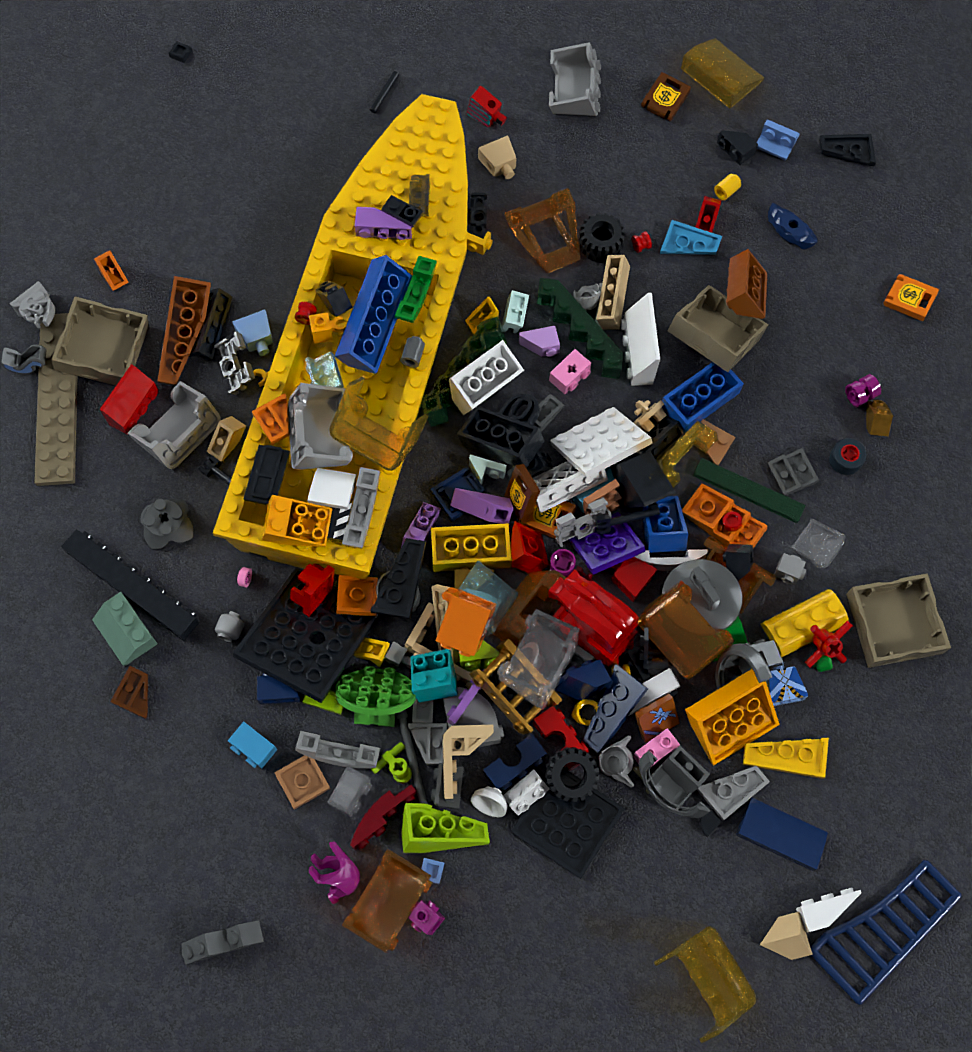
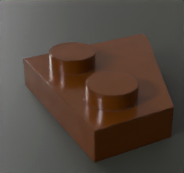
(133, 693)

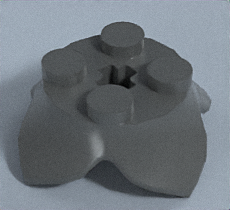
(177, 529)

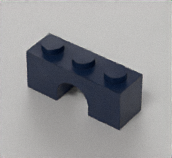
(531, 755)

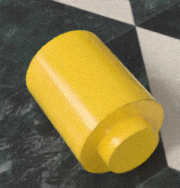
(727, 186)

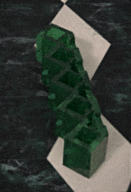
(582, 327)
(487, 336)

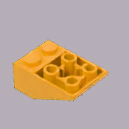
(296, 522)

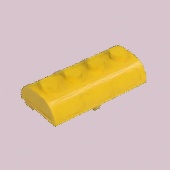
(792, 627)

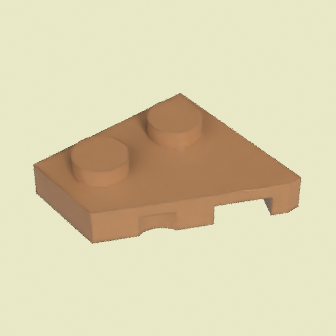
(721, 446)

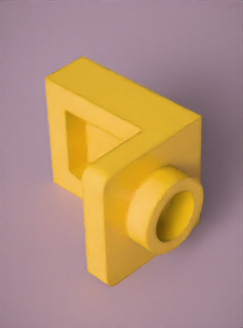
(477, 244)

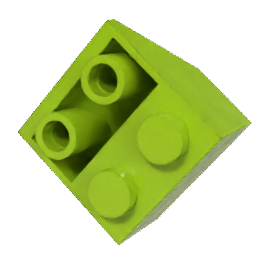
(480, 659)

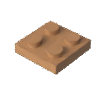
(302, 781)

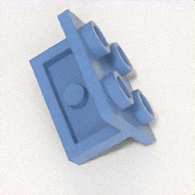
(777, 140)

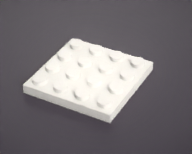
(600, 442)

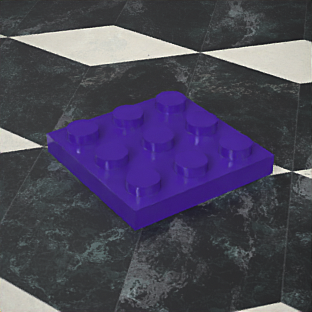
(608, 549)

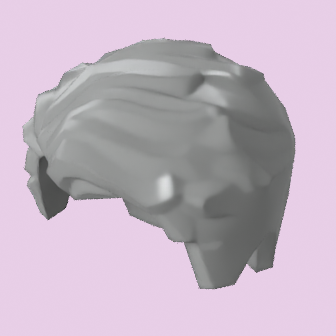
(588, 296)

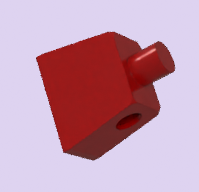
(632, 576)

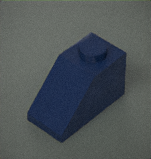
(273, 691)

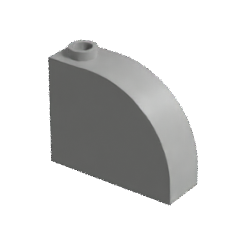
(477, 713)

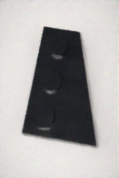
(849, 147)

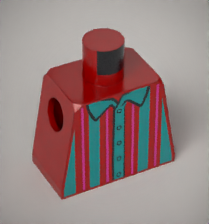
(485, 108)

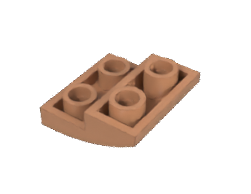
(609, 493)

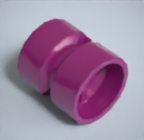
(863, 390)
(563, 562)

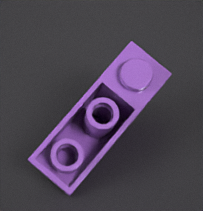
(376, 223)
(485, 506)
(422, 523)

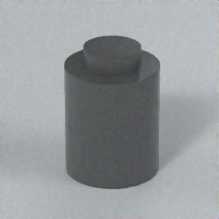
(412, 351)

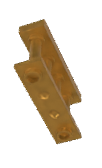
(481, 680)

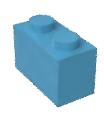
(252, 745)

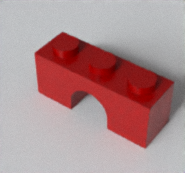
(552, 723)

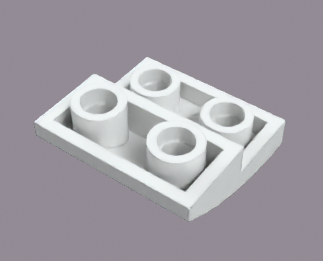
(332, 488)

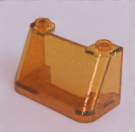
(534, 584)
(682, 631)
(387, 901)

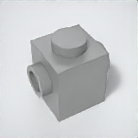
(790, 569)

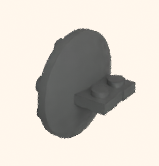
(713, 588)

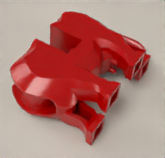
(603, 619)

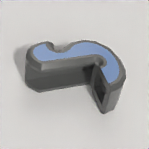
(24, 362)

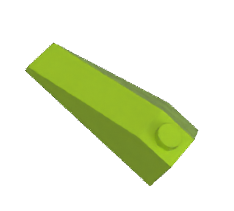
(436, 830)

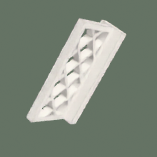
(563, 489)

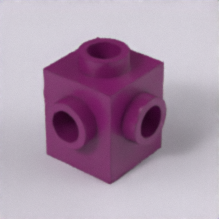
(426, 917)

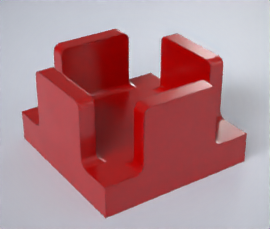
(318, 586)

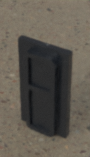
(266, 474)

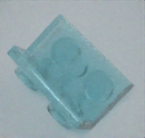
(324, 371)

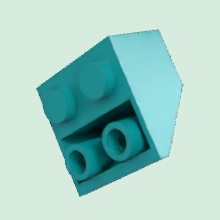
(433, 676)

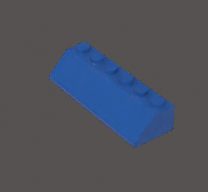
(373, 315)

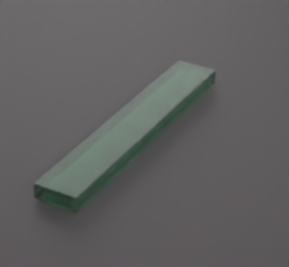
(749, 490)

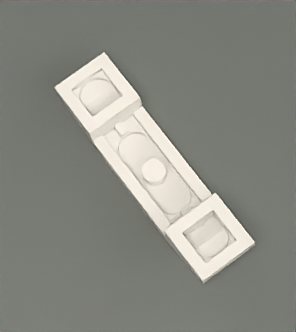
(670, 563)

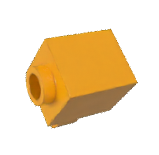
(323, 327)

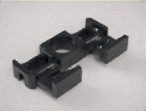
(477, 208)

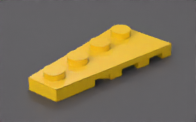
(798, 757)

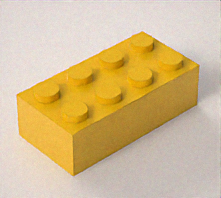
(465, 545)

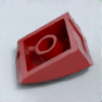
(527, 549)

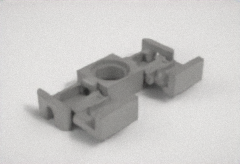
(228, 349)
(570, 527)

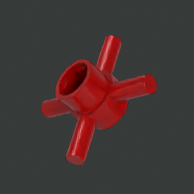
(828, 644)

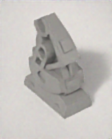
(35, 305)

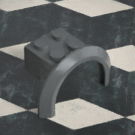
(759, 657)
(674, 781)

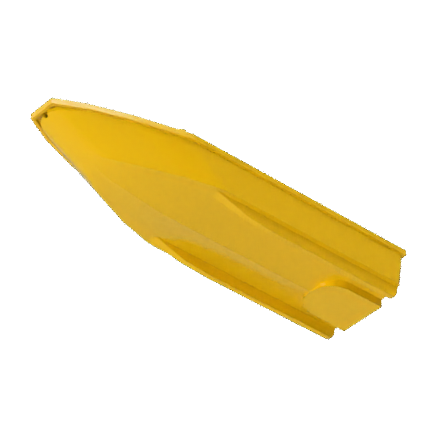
(417, 142)

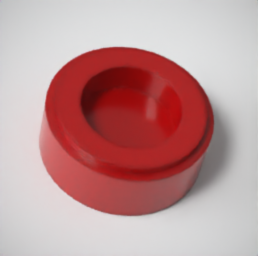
(732, 521)

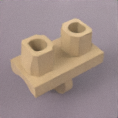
(655, 410)

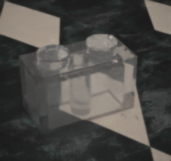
(349, 791)

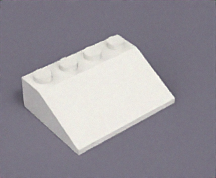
(641, 342)

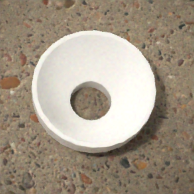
(490, 801)

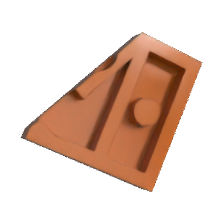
(274, 419)

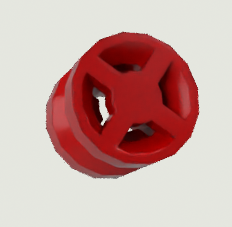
(641, 242)
(305, 309)

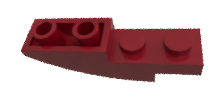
(374, 822)

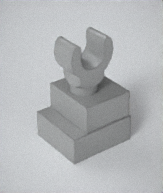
(396, 655)

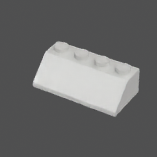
(484, 377)

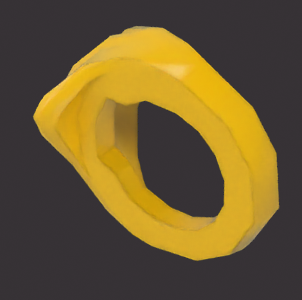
(575, 713)

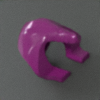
(343, 880)

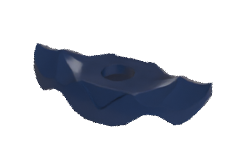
(801, 236)

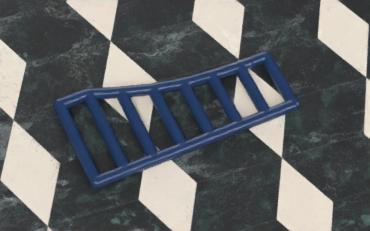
(883, 905)

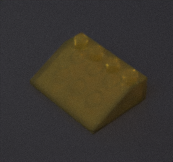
(720, 71)

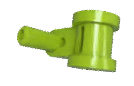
(395, 764)

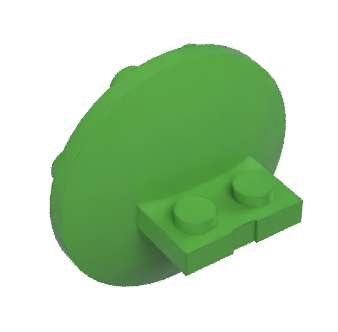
(374, 695)

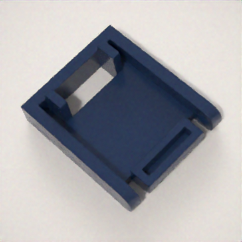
(448, 486)

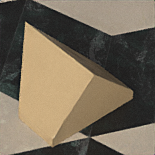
(788, 937)

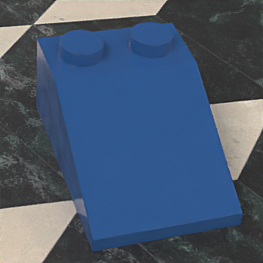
(668, 529)

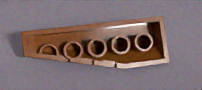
(183, 325)

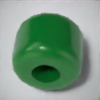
(823, 664)

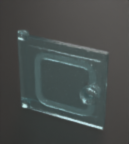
(492, 588)

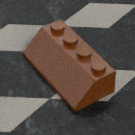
(747, 286)

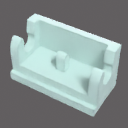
(515, 311)

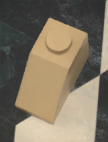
(226, 437)

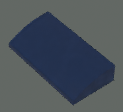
(782, 834)

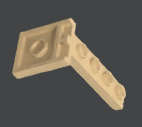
(413, 643)

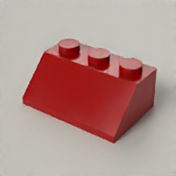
(129, 400)

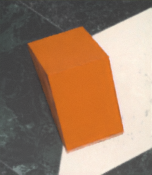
(111, 270)

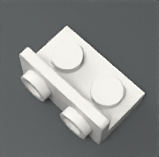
(526, 792)

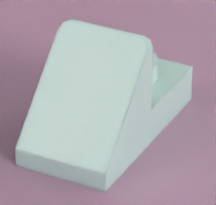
(482, 466)

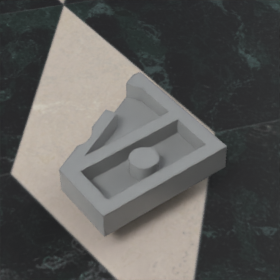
(429, 740)

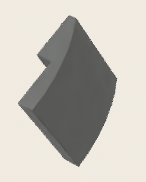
(793, 472)

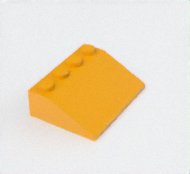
(733, 716)

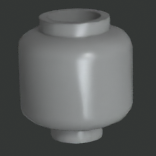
(229, 626)

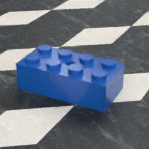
(701, 395)

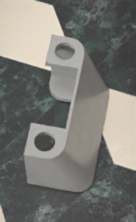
(575, 81)

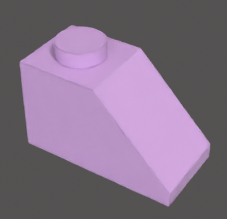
(541, 341)

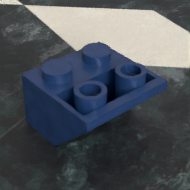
(584, 681)

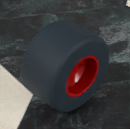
(847, 456)

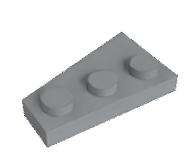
(733, 791)

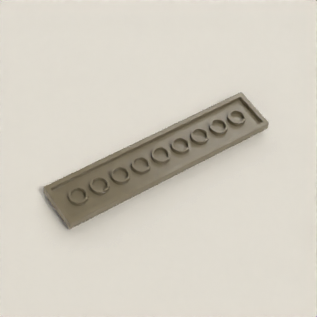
(55, 414)

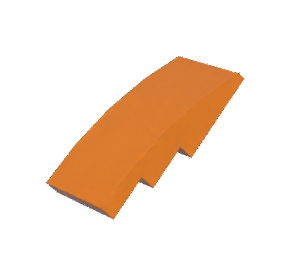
(707, 512)

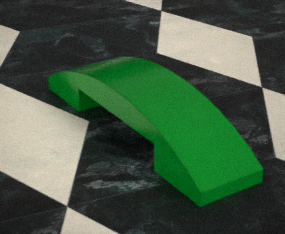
(417, 290)

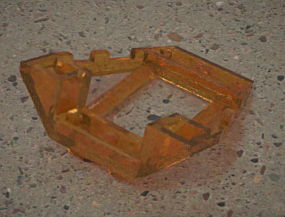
(538, 212)

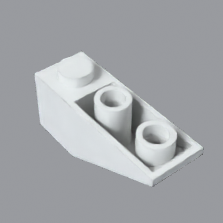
(825, 912)

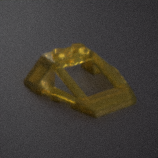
(697, 435)

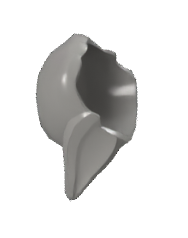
(617, 761)

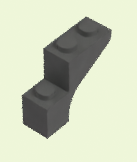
(222, 942)

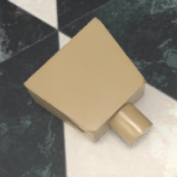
(498, 157)

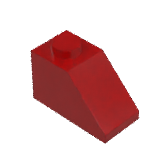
(708, 214)

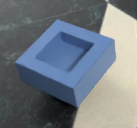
(433, 868)

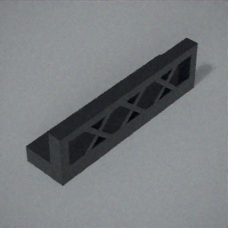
(213, 324)
(665, 437)

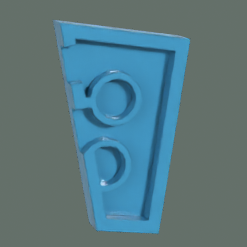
(689, 240)

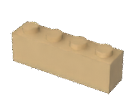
(613, 292)

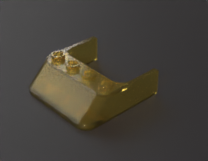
(716, 977)

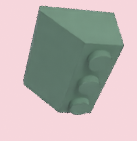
(123, 629)

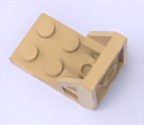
(470, 738)

